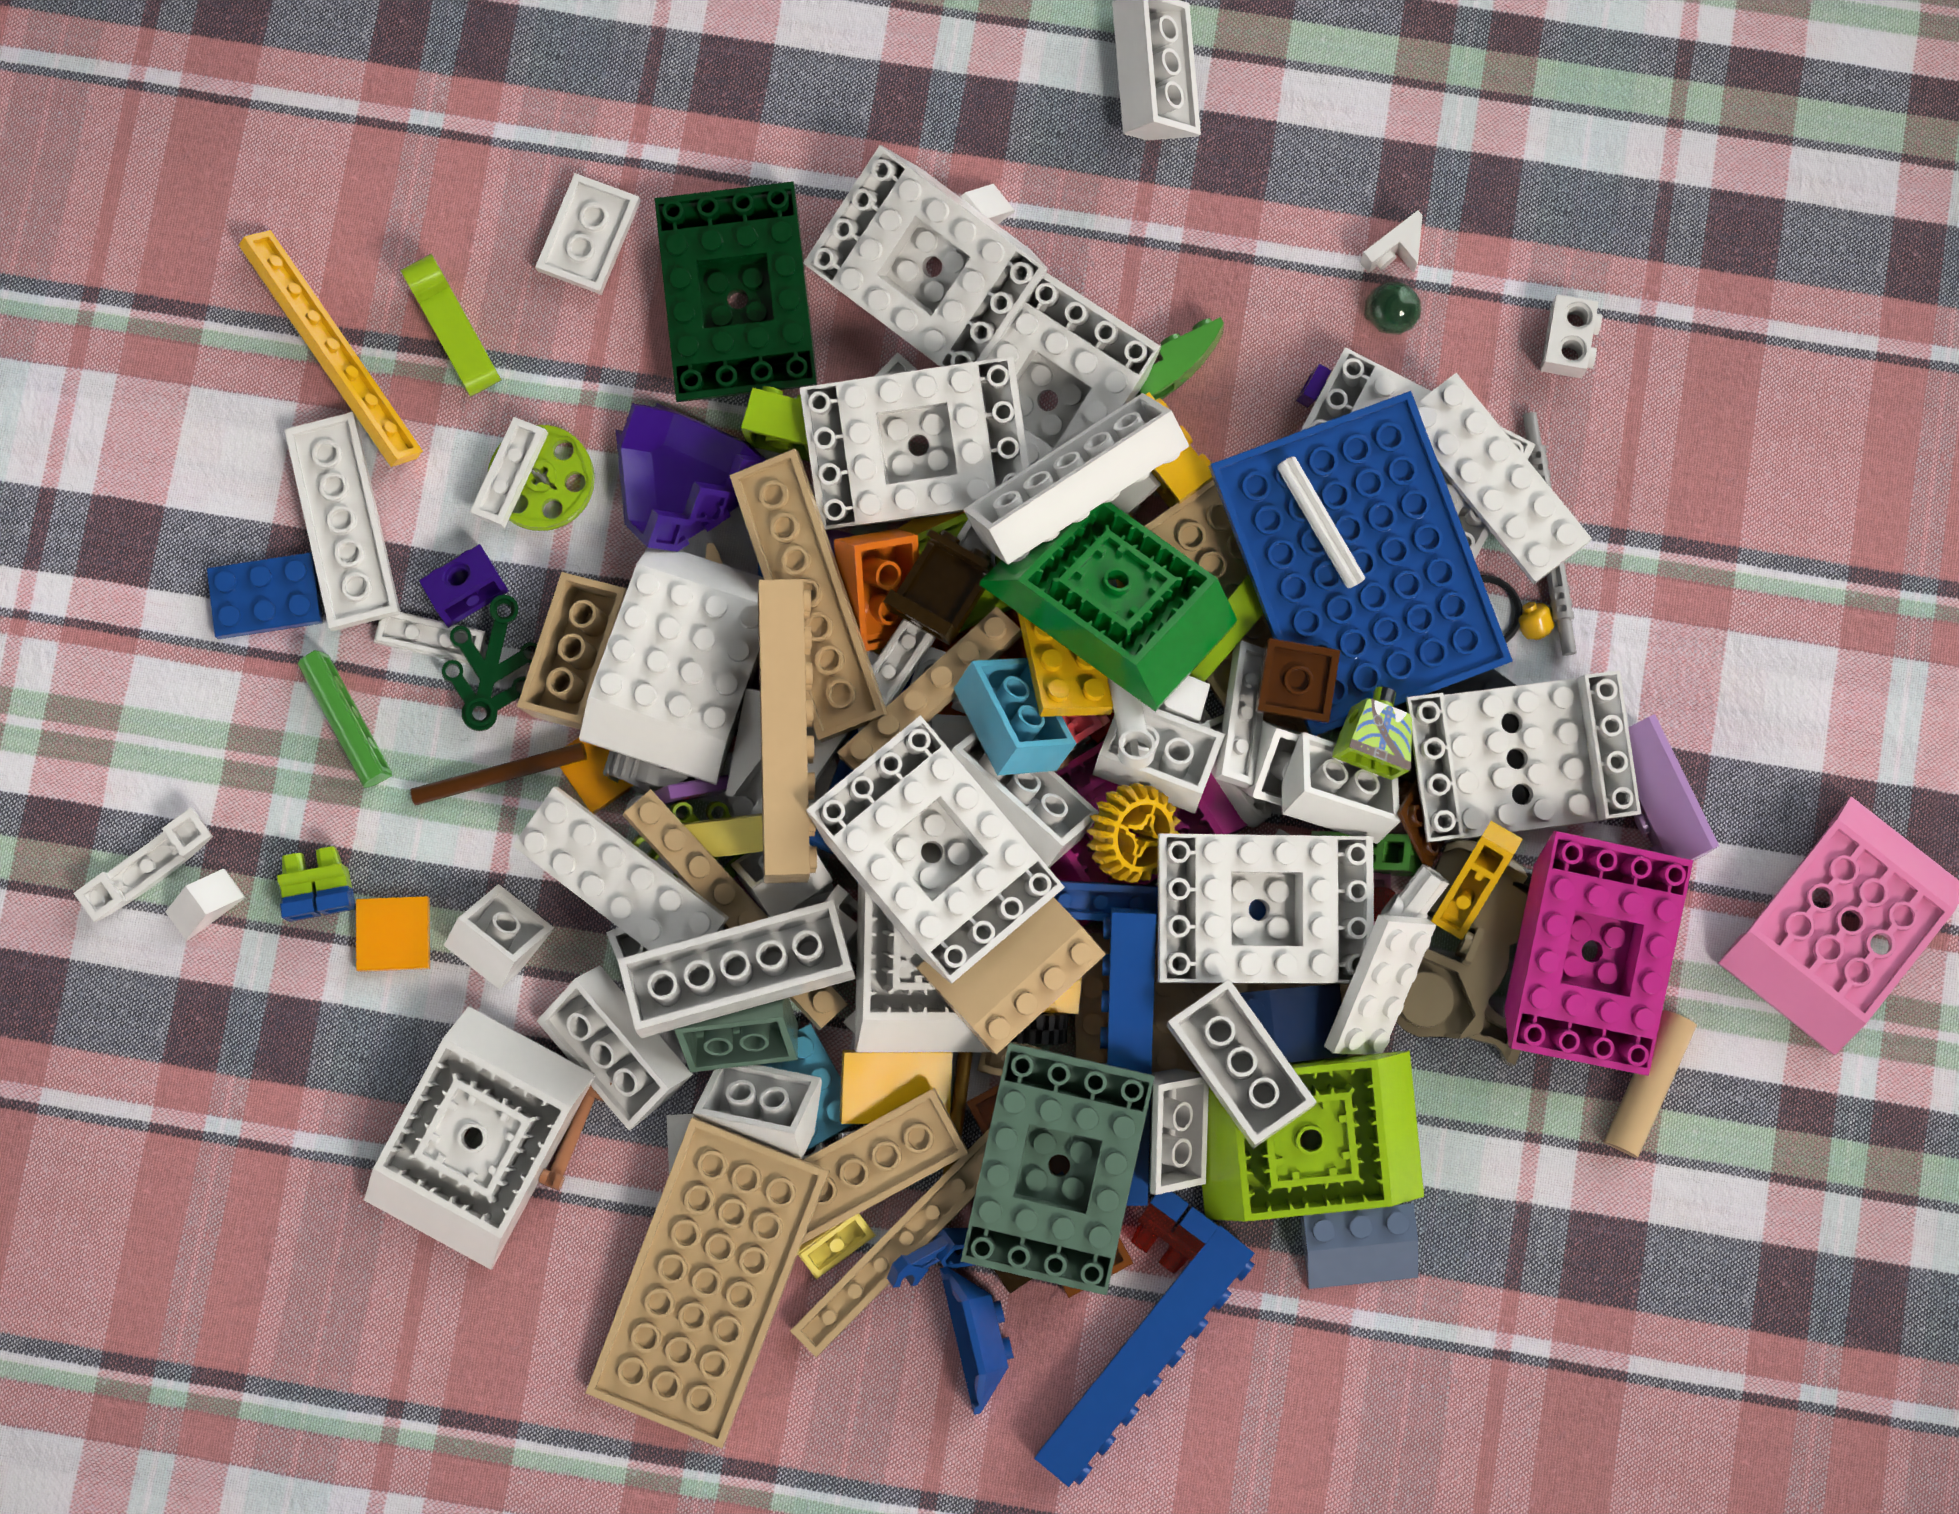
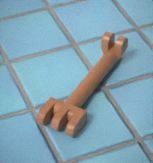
(555, 1177)

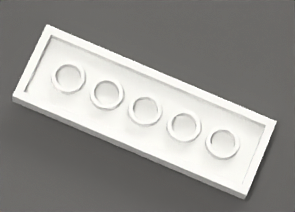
(1499, 481)
(342, 521)
(614, 875)

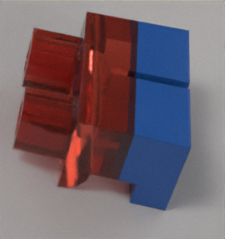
(1184, 1241)

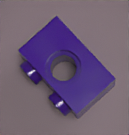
(463, 585)

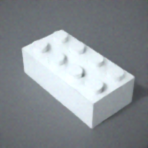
(1037, 804)
(1241, 1063)

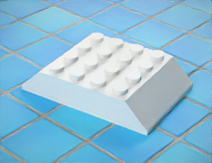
(677, 664)

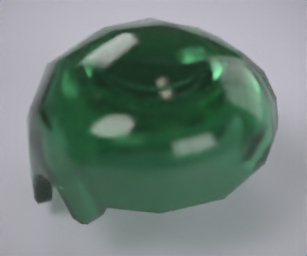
(1393, 308)

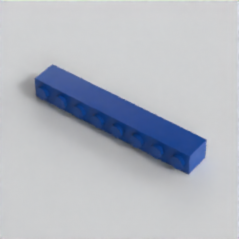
(1131, 1011)
(1143, 1356)

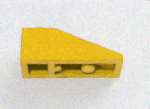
(1476, 880)

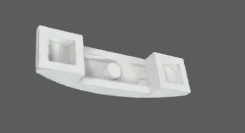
(145, 867)

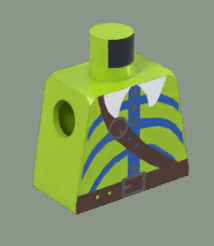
(1377, 736)

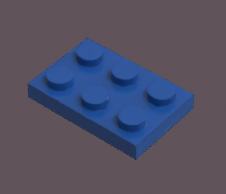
(264, 596)

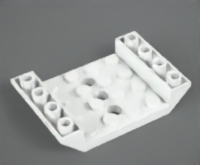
(1572, 749)

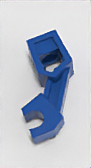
(945, 1247)

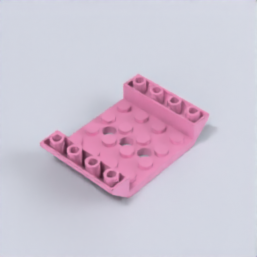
(1815, 967)

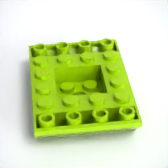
(1364, 1152)

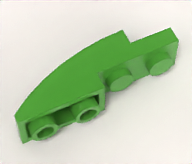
(1182, 357)

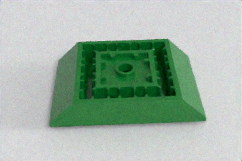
(1135, 635)

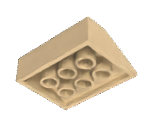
(1019, 976)

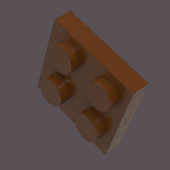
(1297, 680)

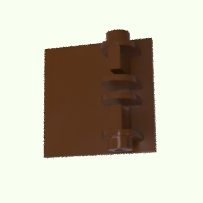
(1412, 820)

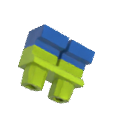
(316, 889)

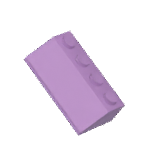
(1666, 800)

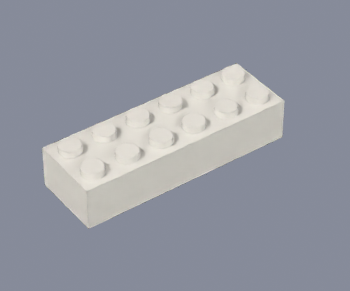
(1076, 478)
(736, 969)

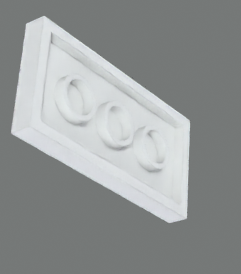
(1380, 985)

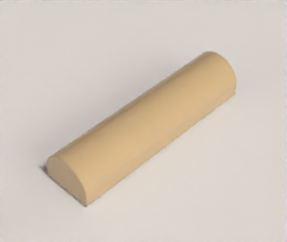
(1647, 1093)

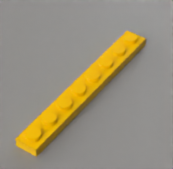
(330, 348)

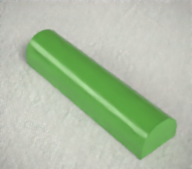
(344, 718)

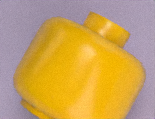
(1536, 621)

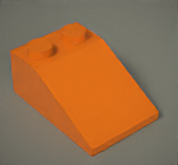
(869, 570)

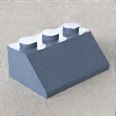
(1360, 1246)

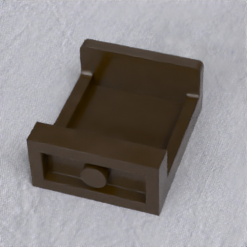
(941, 587)

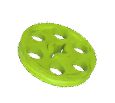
(558, 474)

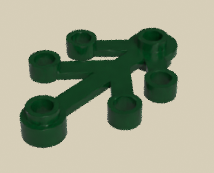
(488, 670)

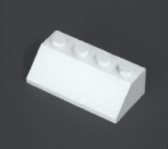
(1156, 69)
(597, 1032)

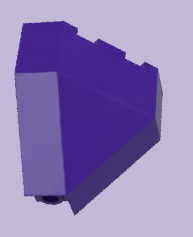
(676, 475)

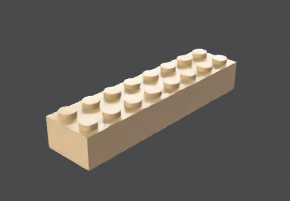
(783, 728)

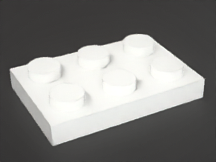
(588, 233)

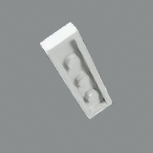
(1241, 722)

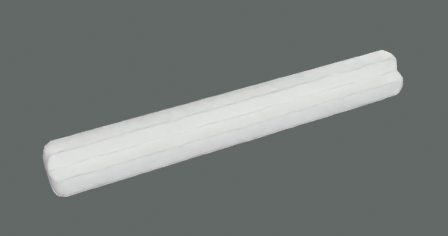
(1321, 522)

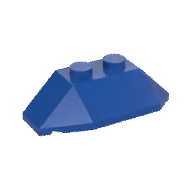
(977, 1336)

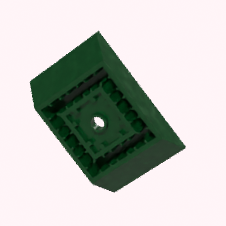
(726, 246)

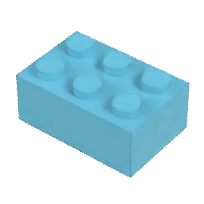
(1007, 720)

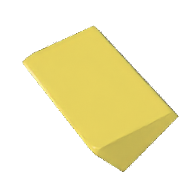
(835, 1245)

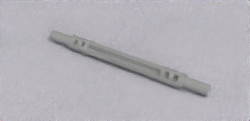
(1557, 580)

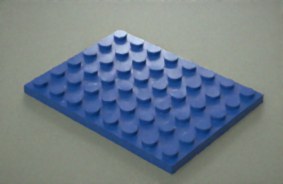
(1422, 605)

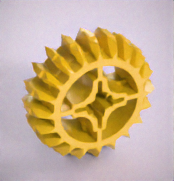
(1118, 849)

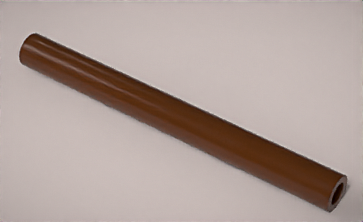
(498, 774)

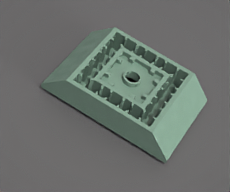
(1046, 1222)

